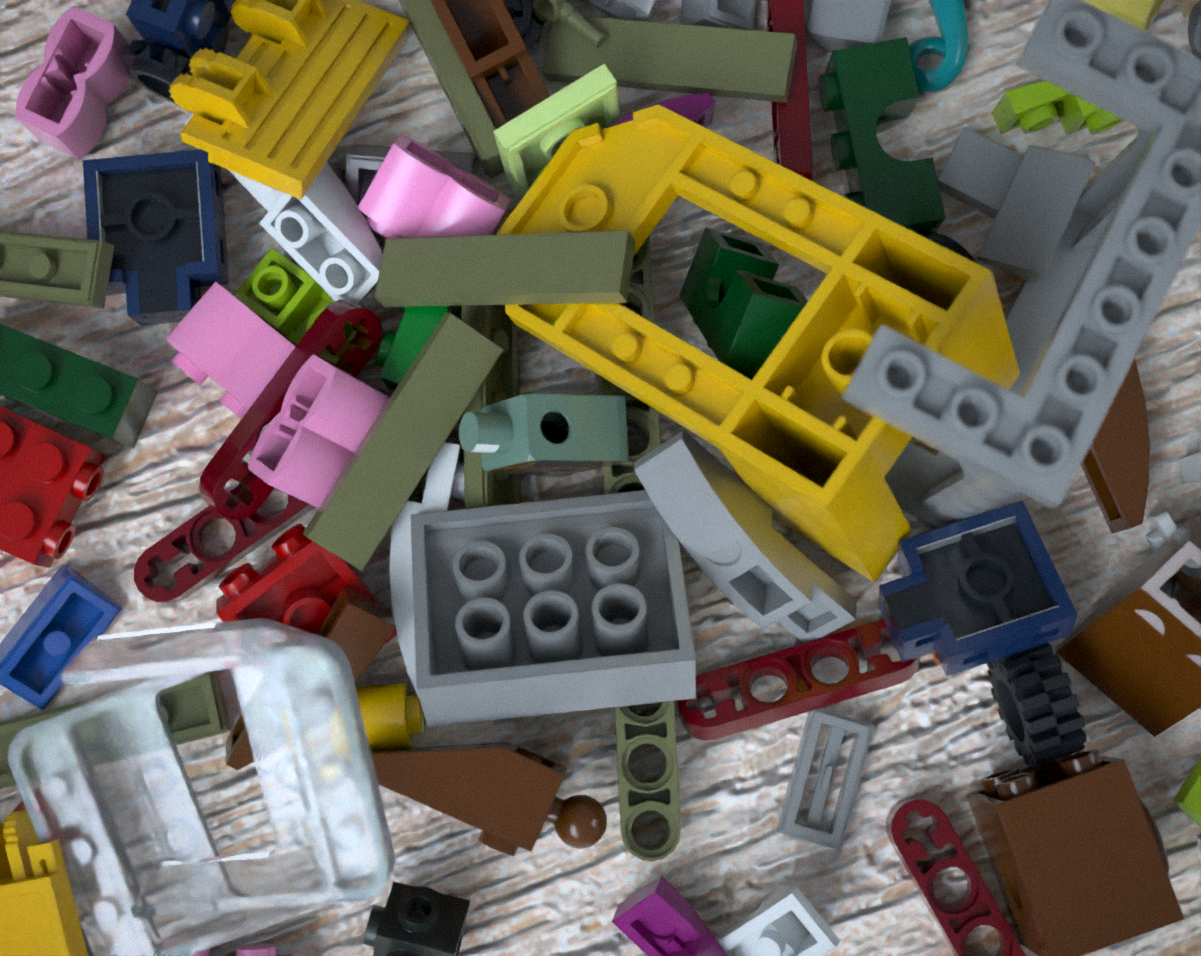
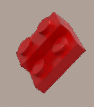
(42, 488)
(292, 586)

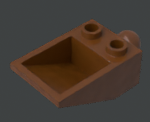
(1147, 637)
(495, 790)

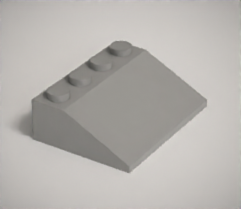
(549, 609)

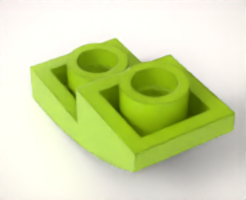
(1044, 103)
(287, 298)

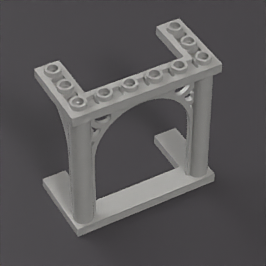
(1089, 309)

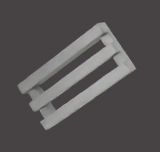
(849, 786)

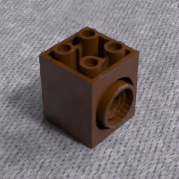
(1075, 854)

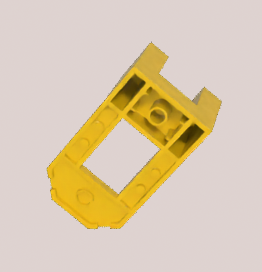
(787, 427)

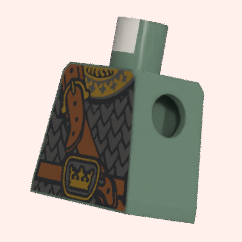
(528, 434)

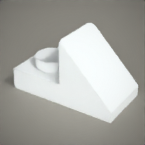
(780, 927)

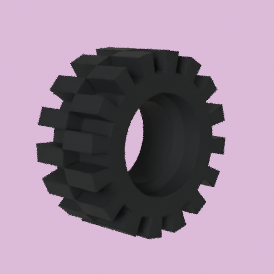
(1037, 705)

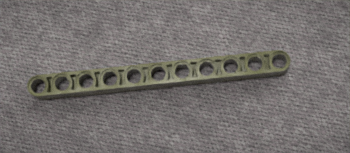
(658, 727)

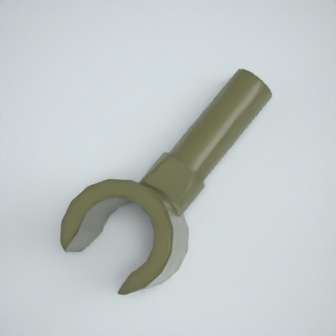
(553, 9)

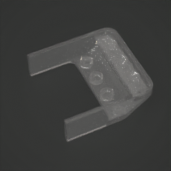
(306, 752)
(120, 804)

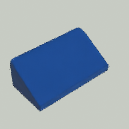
(53, 634)

